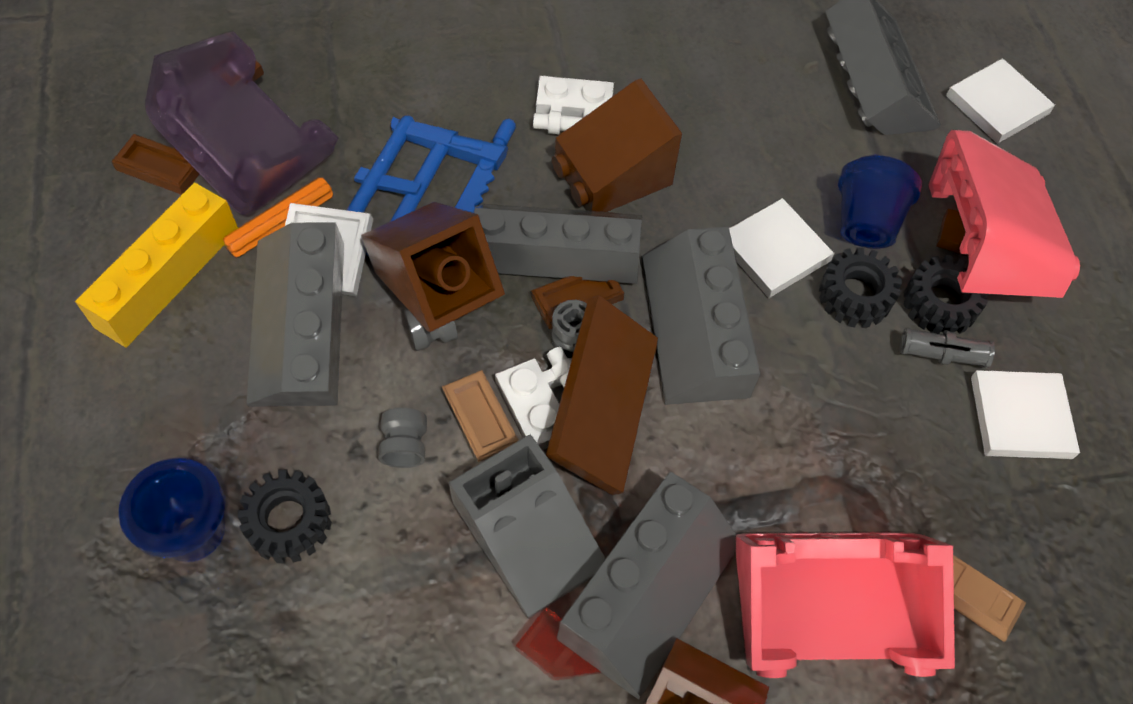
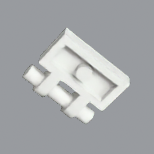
(566, 101)
(530, 394)

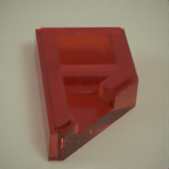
(548, 653)

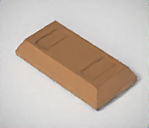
(480, 415)
(984, 600)

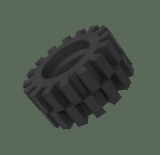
(868, 270)
(933, 310)
(276, 491)

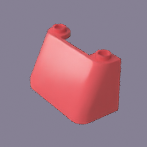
(1007, 218)
(846, 599)

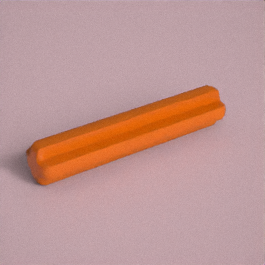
(274, 218)

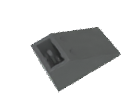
(527, 525)

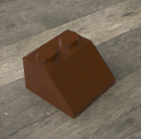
(701, 679)

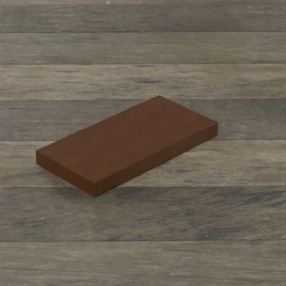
(603, 397)

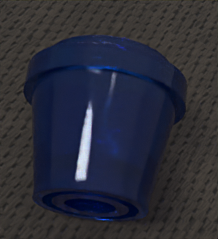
(876, 199)
(166, 497)

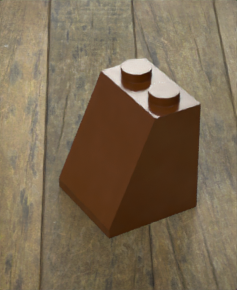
(619, 150)
(435, 263)

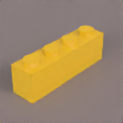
(158, 265)

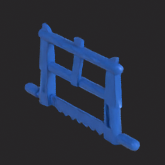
(441, 142)

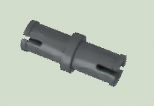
(974, 351)

